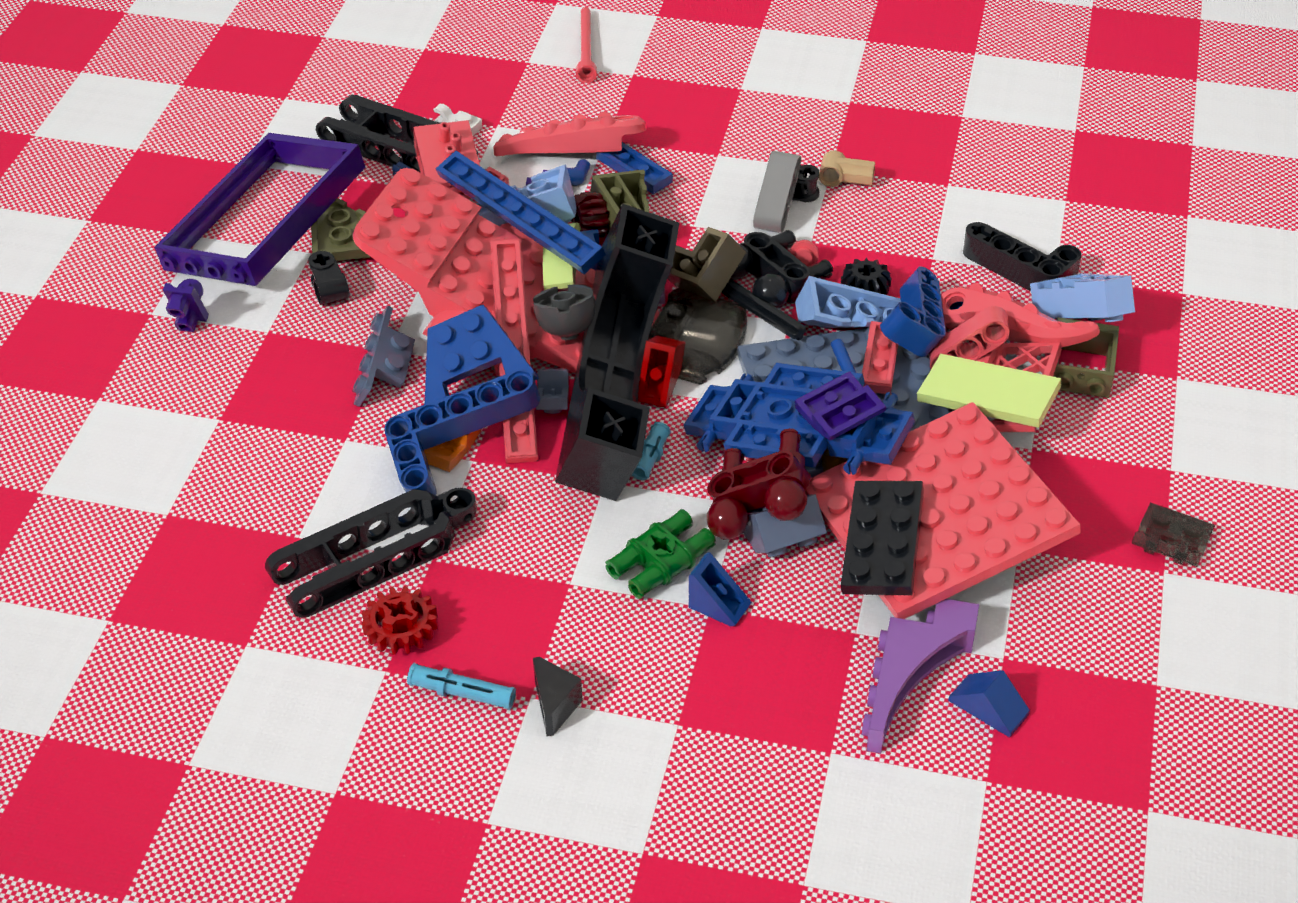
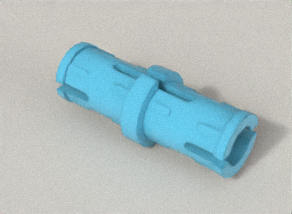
(652, 450)

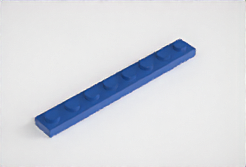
(521, 212)

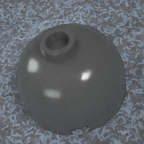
(565, 312)

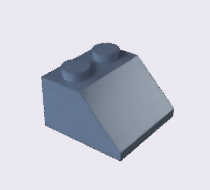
(773, 536)

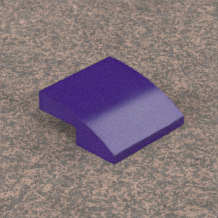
(839, 406)

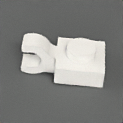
(447, 115)

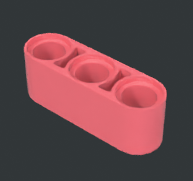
(977, 330)

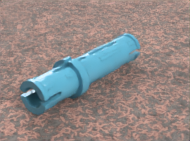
(447, 682)

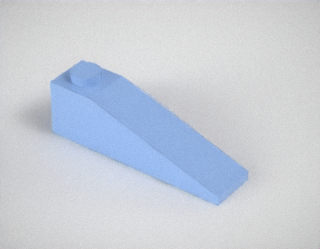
(549, 190)
(840, 305)

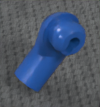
(579, 173)

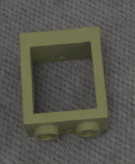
(1093, 381)

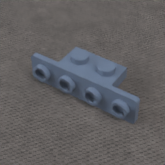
(386, 356)

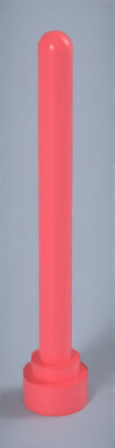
(586, 69)

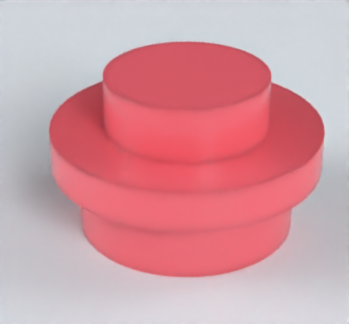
(805, 252)

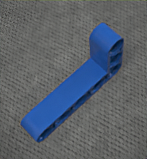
(451, 418)

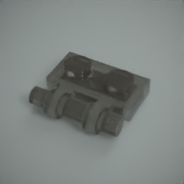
(1173, 535)

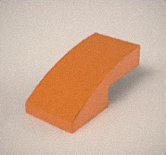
(449, 454)

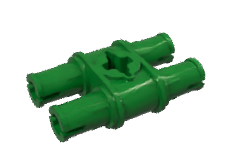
(660, 553)

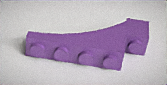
(910, 655)

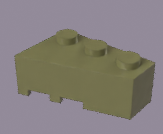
(621, 189)

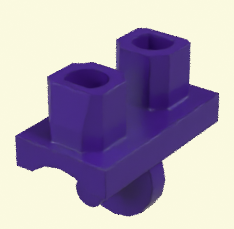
(186, 304)

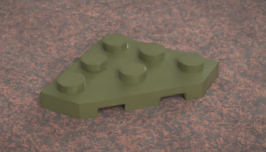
(335, 232)

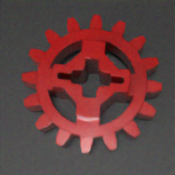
(399, 620)

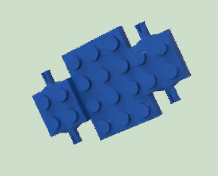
(756, 412)

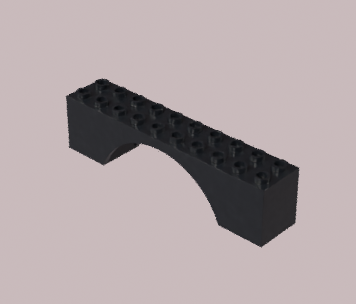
(604, 415)

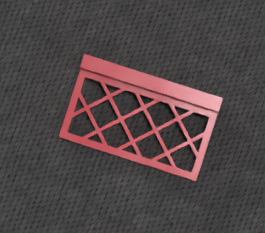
(1027, 352)

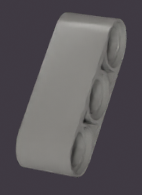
(777, 191)

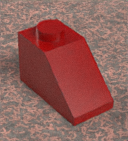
(660, 370)

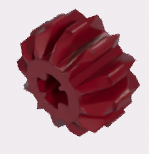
(591, 212)

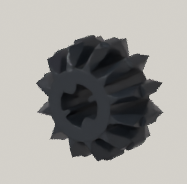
(867, 276)

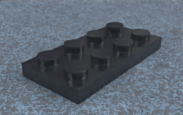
(882, 538)

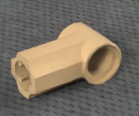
(837, 169)

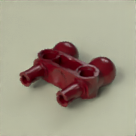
(769, 481)

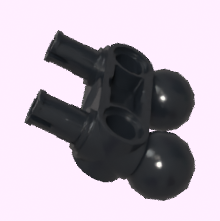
(777, 271)

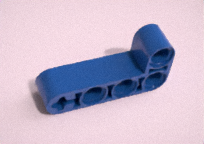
(919, 317)

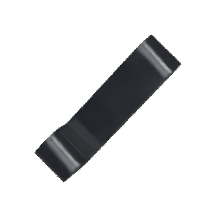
(1016, 259)

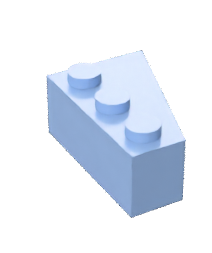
(1085, 297)

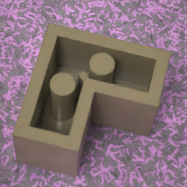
(708, 265)

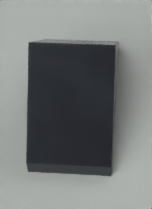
(557, 693)

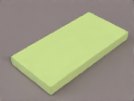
(994, 389)

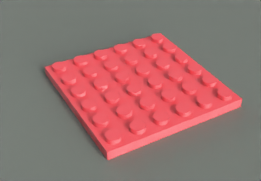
(977, 507)

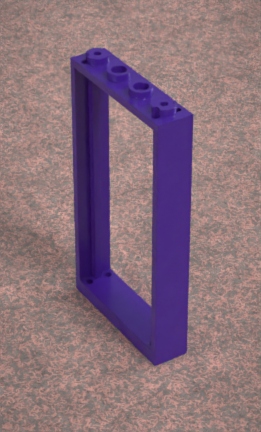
(344, 165)

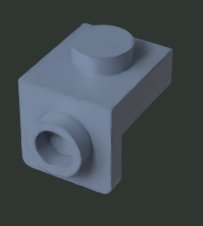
(553, 390)

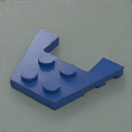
(467, 347)

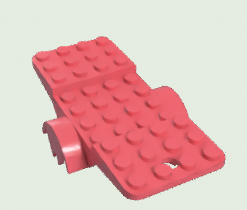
(447, 257)

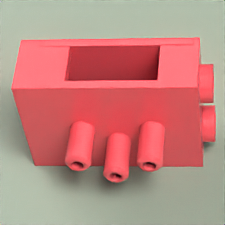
(438, 142)

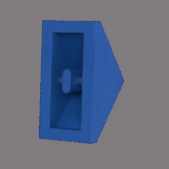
(715, 592)
(991, 700)

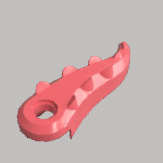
(573, 136)
(1024, 321)

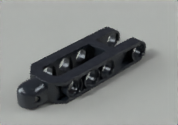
(373, 128)
(345, 578)

